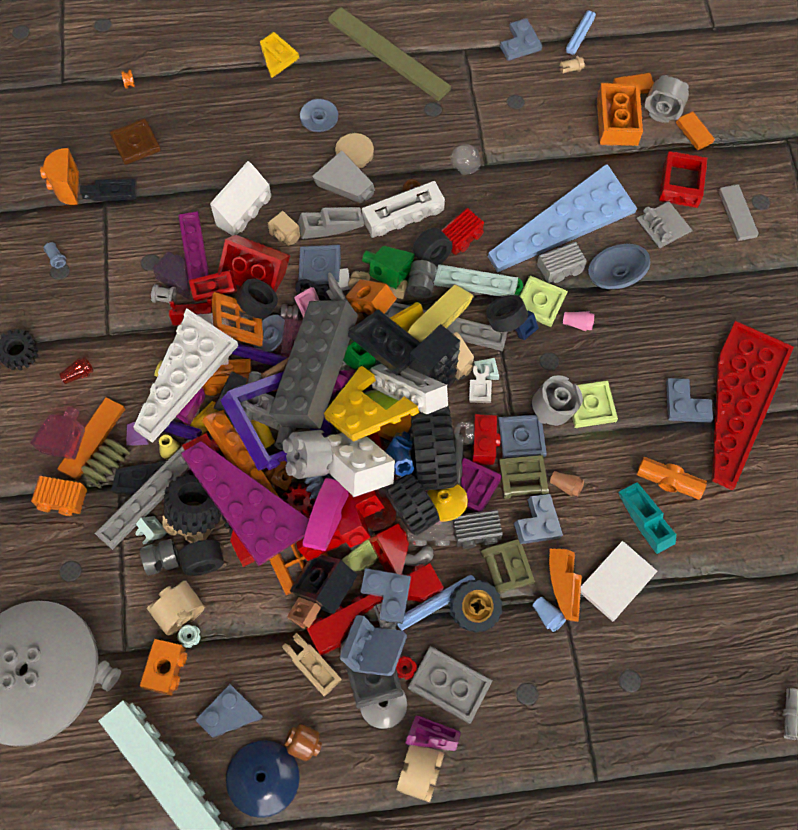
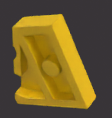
(277, 54)

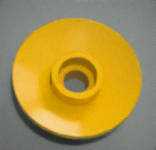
(453, 505)

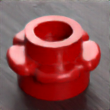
(411, 667)

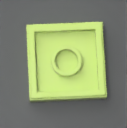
(543, 300)
(596, 405)

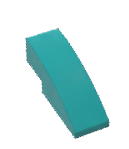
(648, 518)

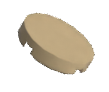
(357, 148)

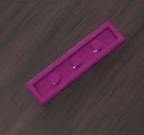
(193, 245)

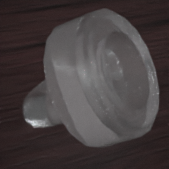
(468, 433)

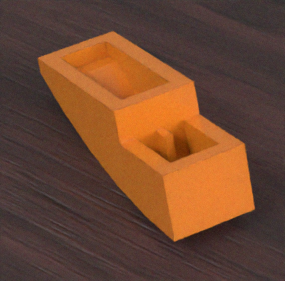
(565, 582)

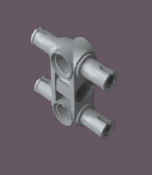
(259, 410)

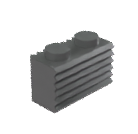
(477, 528)

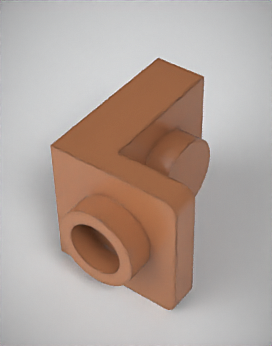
(303, 612)

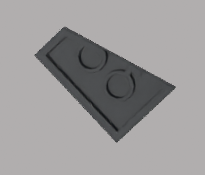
(132, 478)

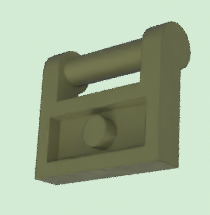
(520, 470)
(514, 563)

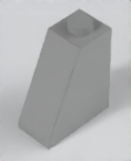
(345, 179)

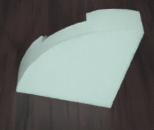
(493, 371)

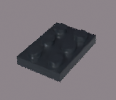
(384, 341)

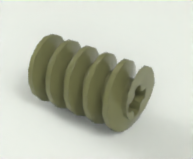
(104, 462)

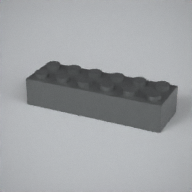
(314, 364)

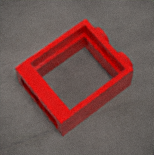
(689, 196)

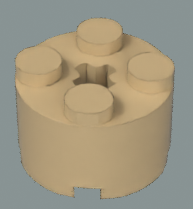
(176, 607)
(420, 772)

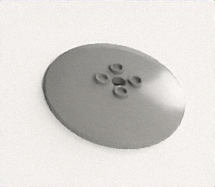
(59, 673)

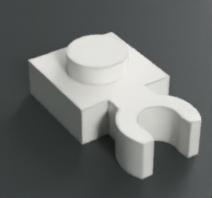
(480, 388)

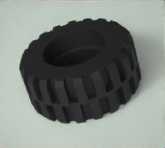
(434, 449)

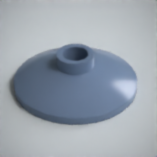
(319, 115)
(272, 333)

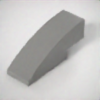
(330, 222)

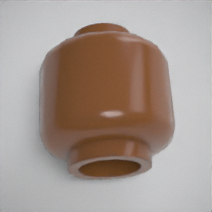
(303, 742)

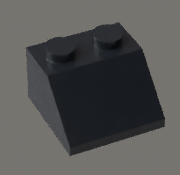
(324, 582)

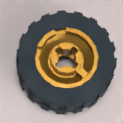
(467, 616)

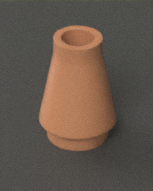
(568, 483)

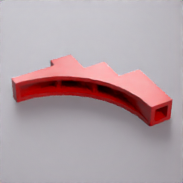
(352, 526)

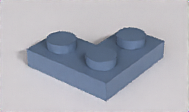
(524, 40)
(683, 408)
(543, 524)
(392, 588)

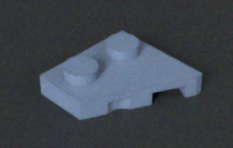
(227, 713)

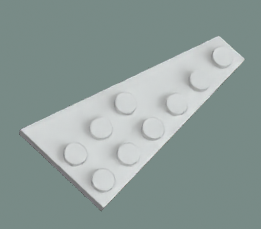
(186, 367)

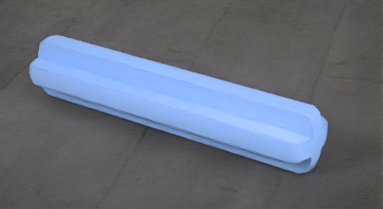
(580, 32)

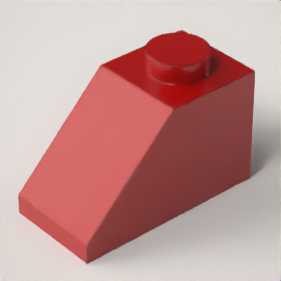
(391, 548)

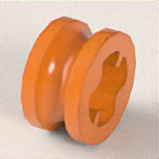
(128, 79)

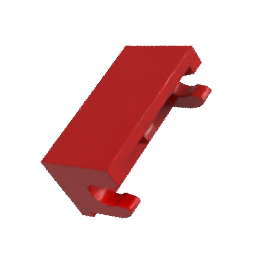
(177, 311)

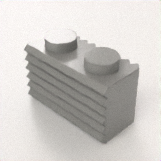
(561, 263)

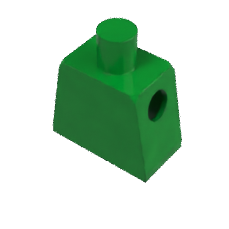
(389, 265)

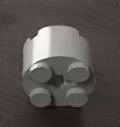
(667, 99)
(556, 401)
(307, 454)

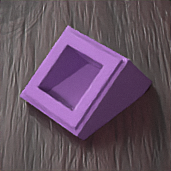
(134, 437)

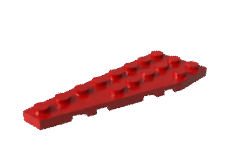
(746, 383)

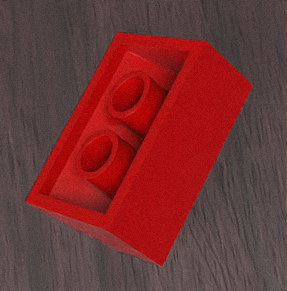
(253, 261)

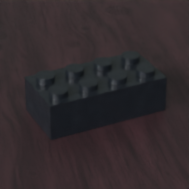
(437, 356)

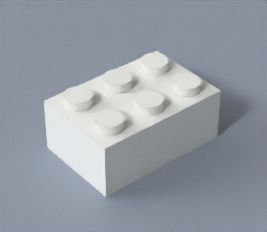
(359, 464)

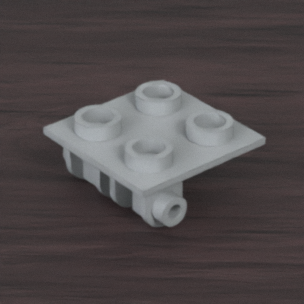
(663, 224)

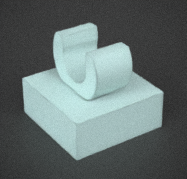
(150, 528)

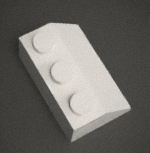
(240, 200)

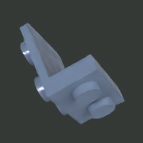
(372, 648)

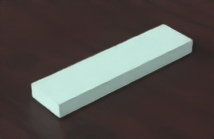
(476, 281)

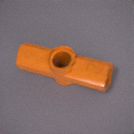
(671, 478)

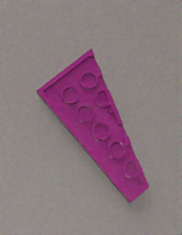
(254, 513)

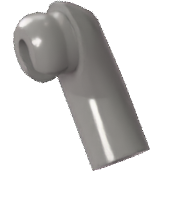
(422, 557)

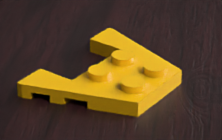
(358, 414)

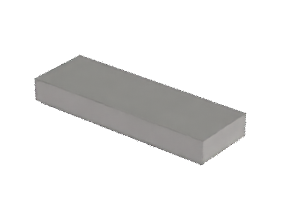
(738, 212)

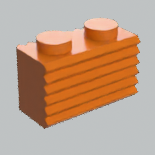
(59, 495)

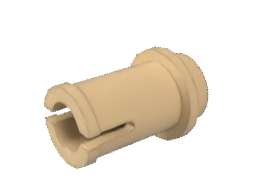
(572, 65)

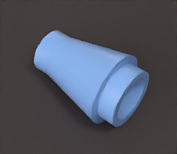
(549, 614)

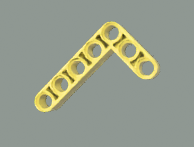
(443, 312)

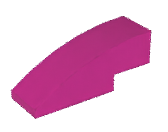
(325, 515)

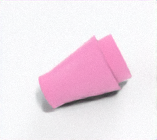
(580, 320)

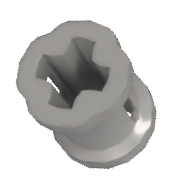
(163, 294)

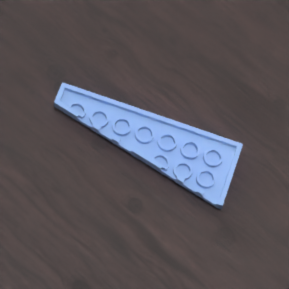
(582, 210)

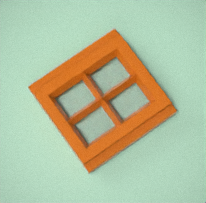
(234, 321)
(288, 566)

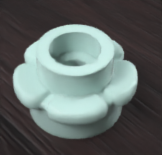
(184, 631)

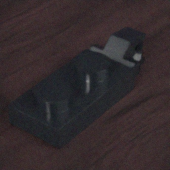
(110, 190)

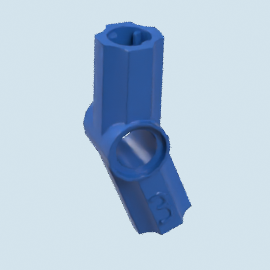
(399, 451)

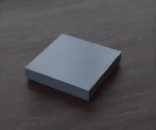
(319, 261)
(521, 436)

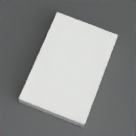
(617, 581)

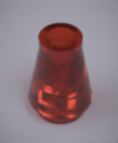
(77, 370)

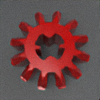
(300, 494)

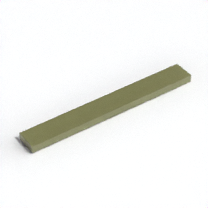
(389, 54)

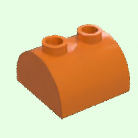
(62, 175)

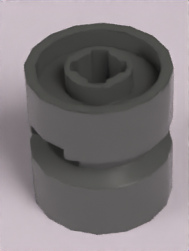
(421, 277)
(159, 557)

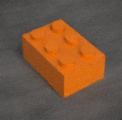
(619, 114)

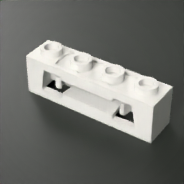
(403, 209)
(412, 386)

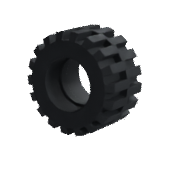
(412, 504)
(186, 517)

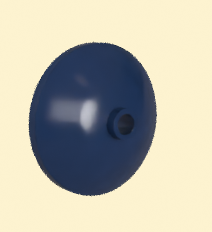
(275, 792)

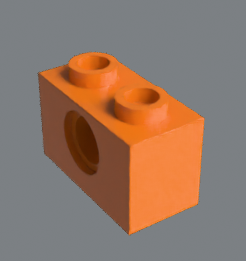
(370, 297)
(161, 653)

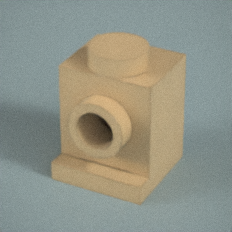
(284, 228)

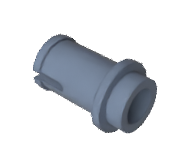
(56, 258)

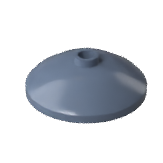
(619, 266)

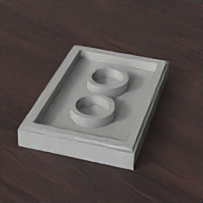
(450, 684)

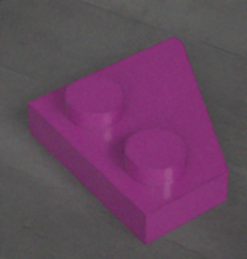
(478, 484)
(432, 735)

